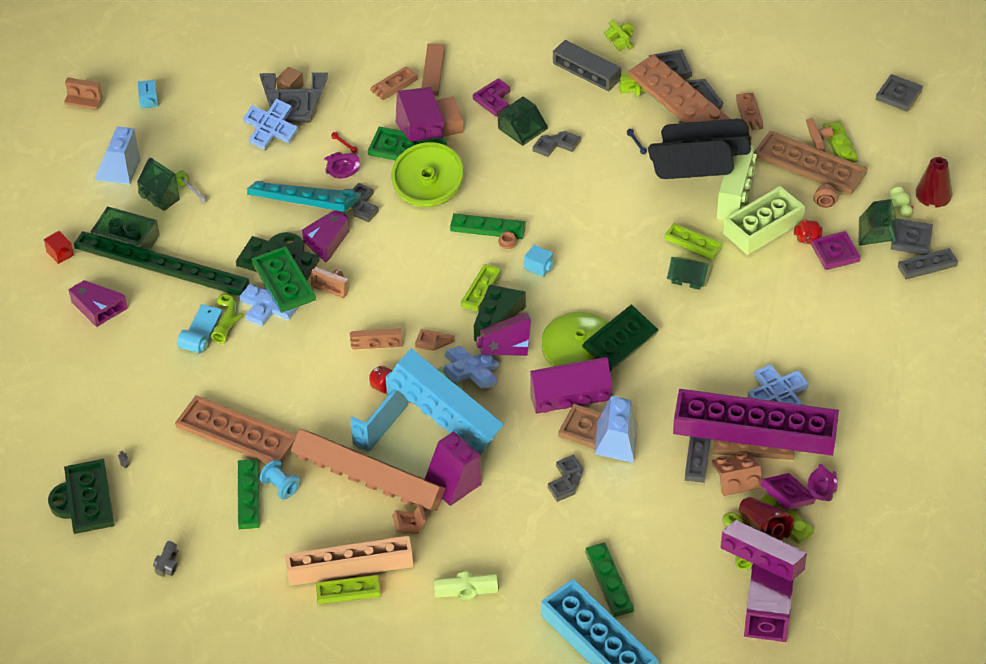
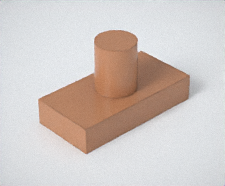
(818, 135)
(330, 282)

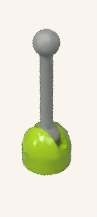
(183, 179)

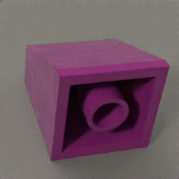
(419, 114)
(455, 468)

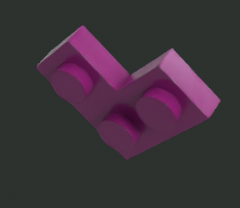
(490, 96)

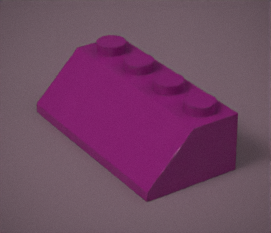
(570, 384)

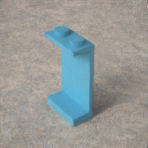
(368, 433)

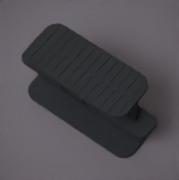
(699, 148)

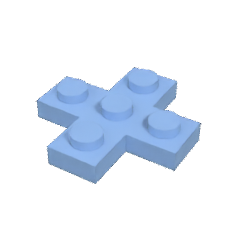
(270, 124)
(262, 305)
(466, 366)
(778, 388)

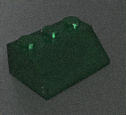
(127, 228)

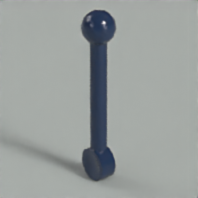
(630, 132)

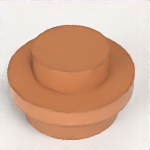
(507, 240)

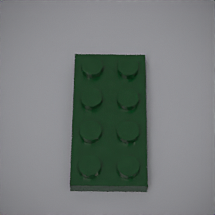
(620, 337)

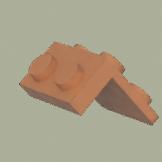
(738, 473)

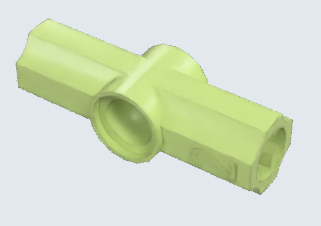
(465, 585)

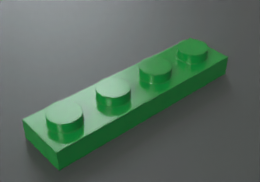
(486, 225)
(248, 494)
(609, 579)

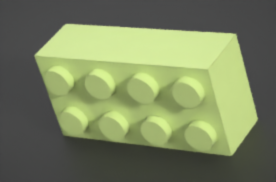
(735, 185)
(763, 220)

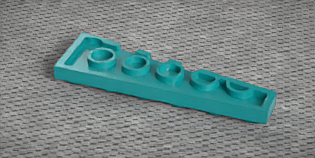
(310, 196)

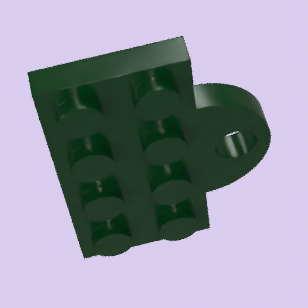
(258, 246)
(84, 497)

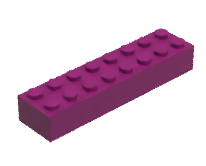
(756, 422)

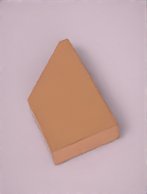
(433, 340)

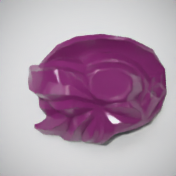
(342, 165)
(822, 484)

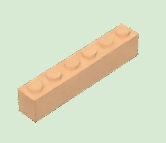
(349, 560)

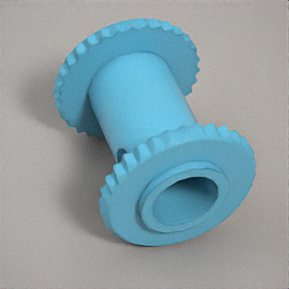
(286, 485)

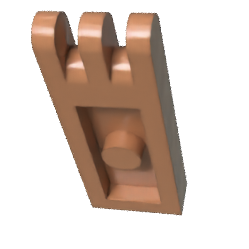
(394, 83)
(749, 110)
(376, 338)

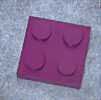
(835, 250)
(787, 491)

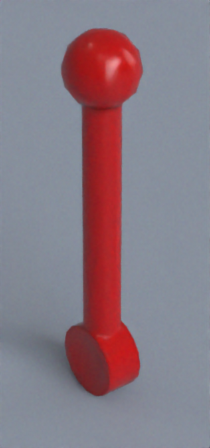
(334, 135)

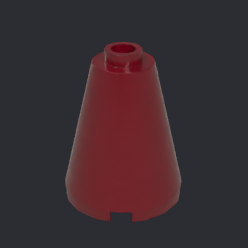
(935, 184)
(766, 518)

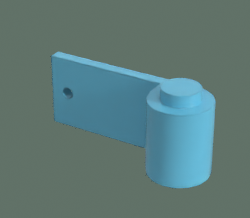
(198, 335)

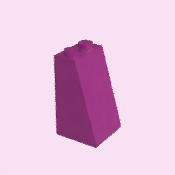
(768, 606)

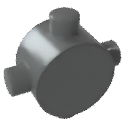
(123, 459)

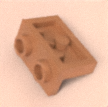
(83, 93)

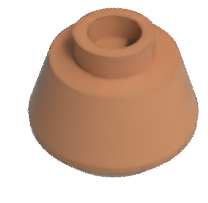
(825, 196)

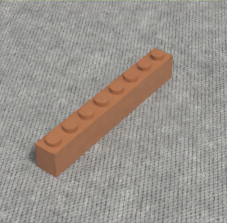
(367, 469)

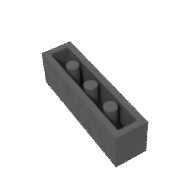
(586, 65)

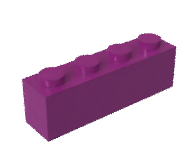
(763, 550)

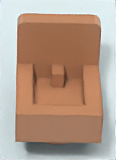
(409, 521)

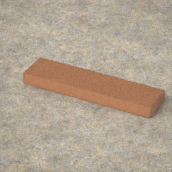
(433, 67)

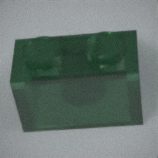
(521, 121)
(158, 185)
(878, 223)
(689, 271)

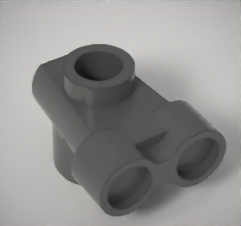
(166, 562)

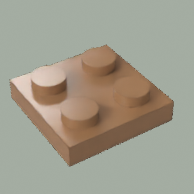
(580, 426)

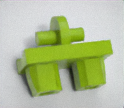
(622, 33)
(628, 85)

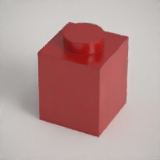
(58, 247)

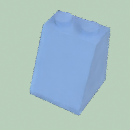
(120, 157)
(616, 430)

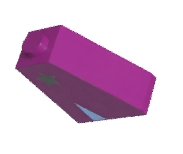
(326, 234)
(97, 302)
(506, 337)

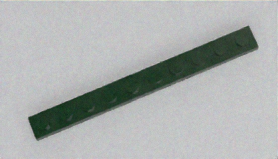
(161, 263)

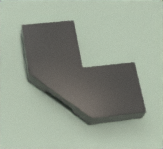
(564, 139)
(363, 209)
(568, 484)

